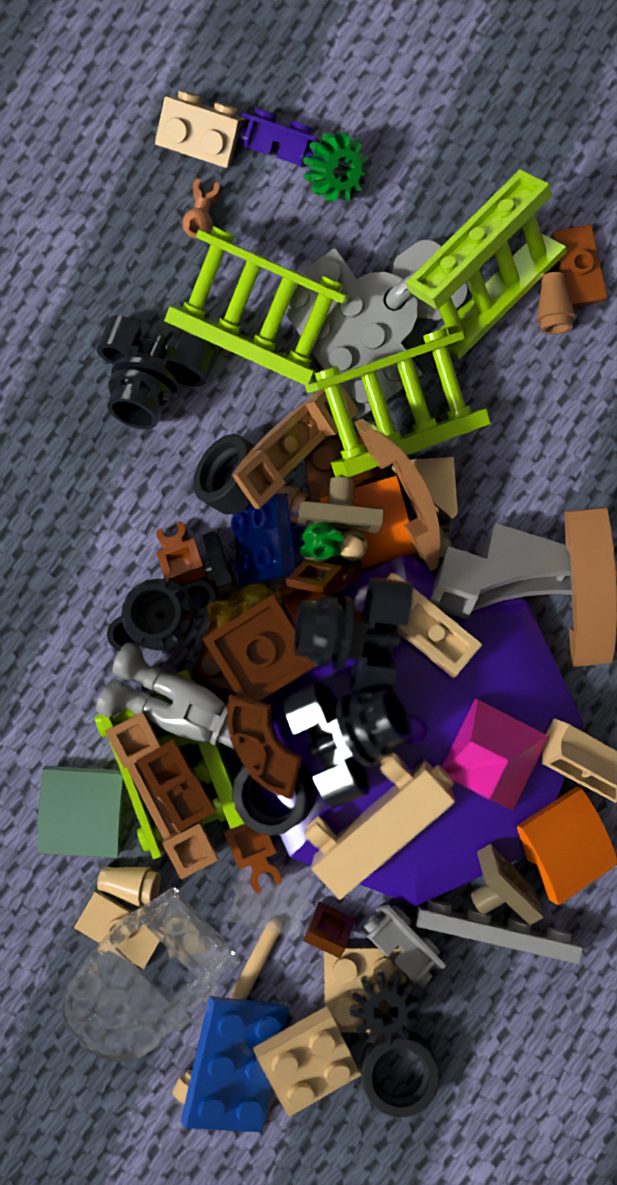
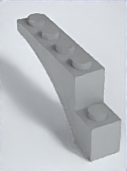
(510, 568)

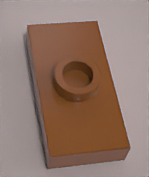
(581, 266)

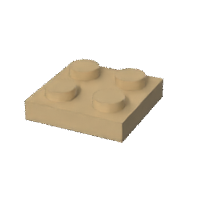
(345, 974)
(306, 1061)

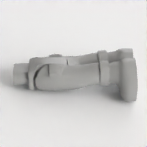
(194, 710)

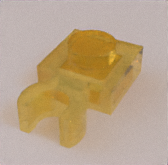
(239, 603)

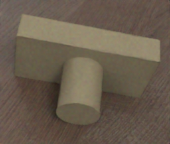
(340, 510)
(504, 885)

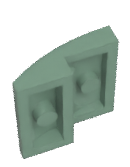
(80, 811)

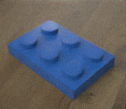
(227, 1080)

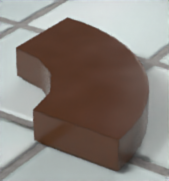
(260, 748)

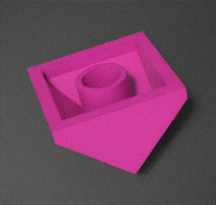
(494, 754)

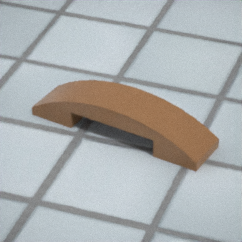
(287, 445)
(425, 529)
(593, 586)
(187, 849)

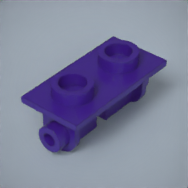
(263, 132)

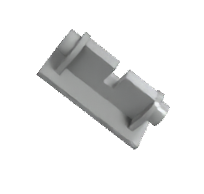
(417, 953)

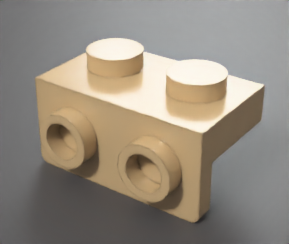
(199, 129)

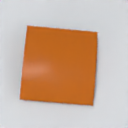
(392, 538)
(567, 845)

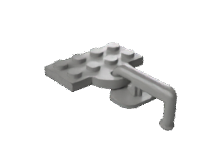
(364, 326)

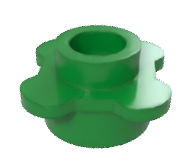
(321, 541)

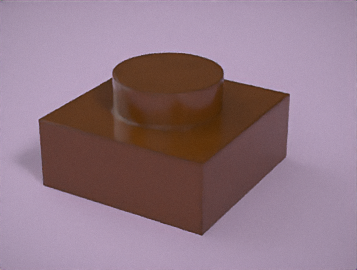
(329, 929)

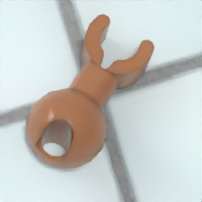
(199, 217)

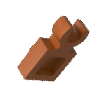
(180, 557)
(252, 849)

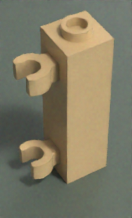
(383, 827)

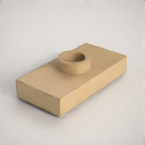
(103, 914)

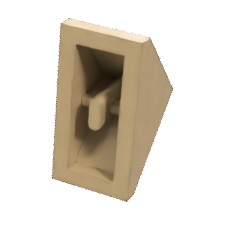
(441, 483)

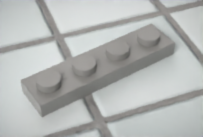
(515, 934)

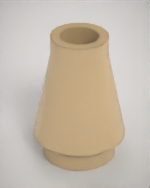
(131, 884)

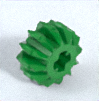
(326, 157)

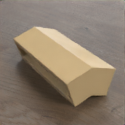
(581, 759)

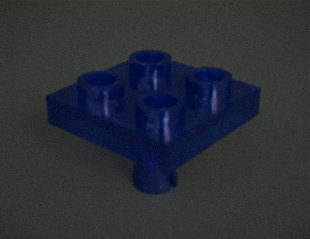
(265, 541)

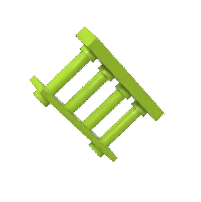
(473, 245)
(227, 331)
(426, 430)
(210, 769)

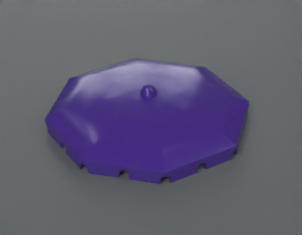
(508, 673)

